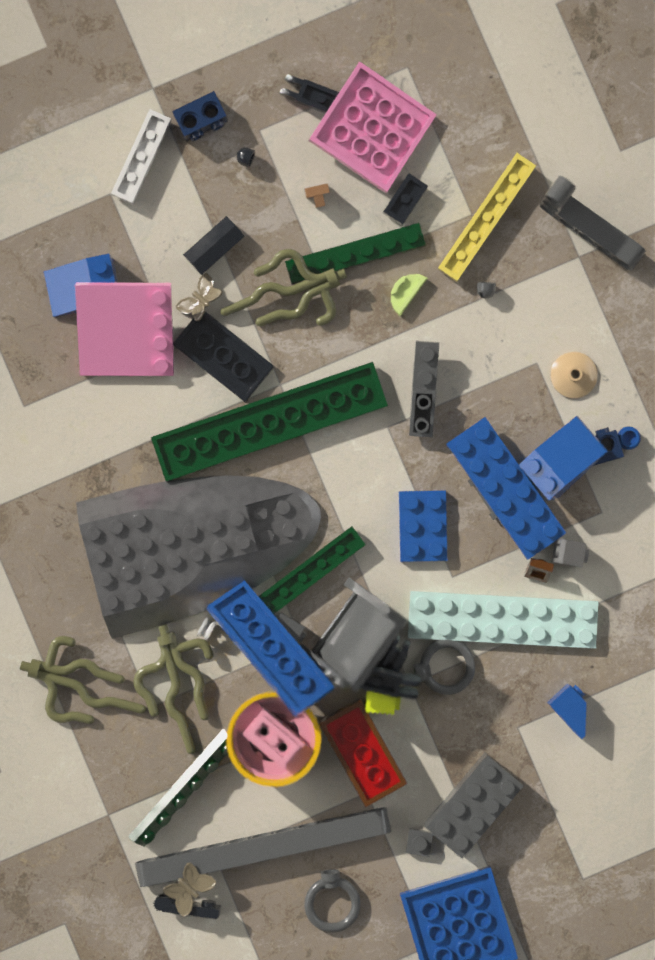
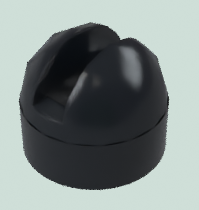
(245, 156)

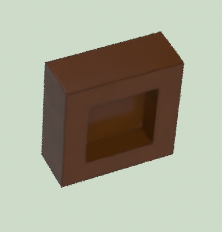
(539, 570)

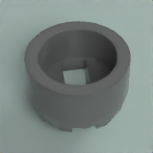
(486, 289)

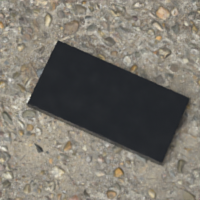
(223, 356)

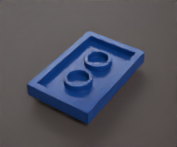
(422, 526)

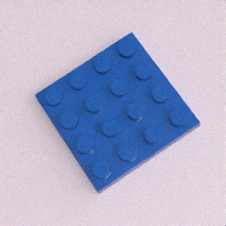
(459, 919)

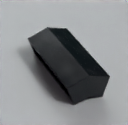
(213, 245)

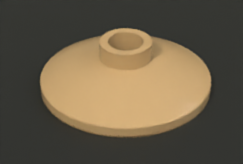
(565, 383)

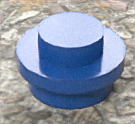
(629, 438)

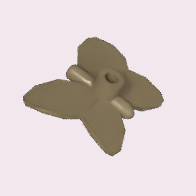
(206, 294)
(186, 888)

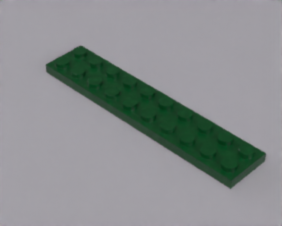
(269, 421)

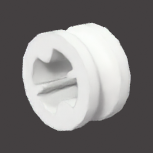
(206, 629)

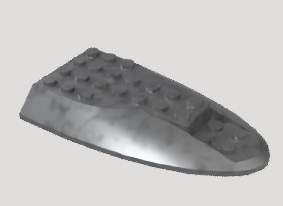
(188, 541)

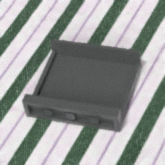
(356, 638)

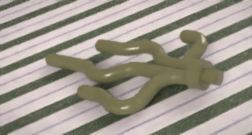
(317, 283)
(170, 656)
(50, 674)

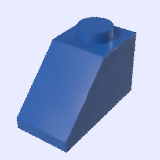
(571, 708)

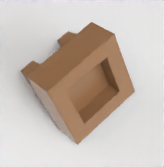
(317, 194)

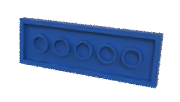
(506, 488)
(270, 648)

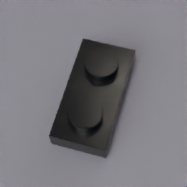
(405, 199)

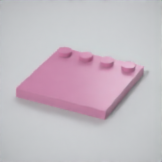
(372, 127)
(125, 329)

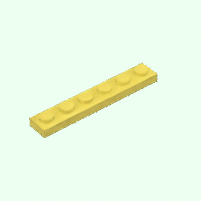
(486, 217)

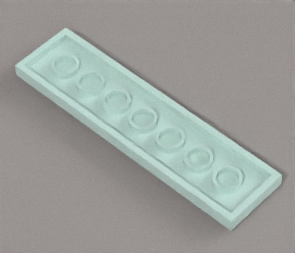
(503, 619)

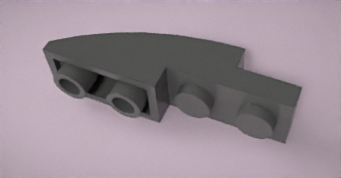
(424, 388)

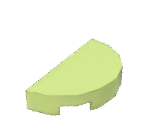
(405, 291)

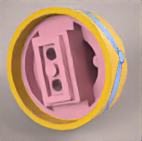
(258, 755)

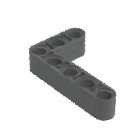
(590, 225)

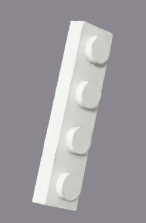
(141, 156)

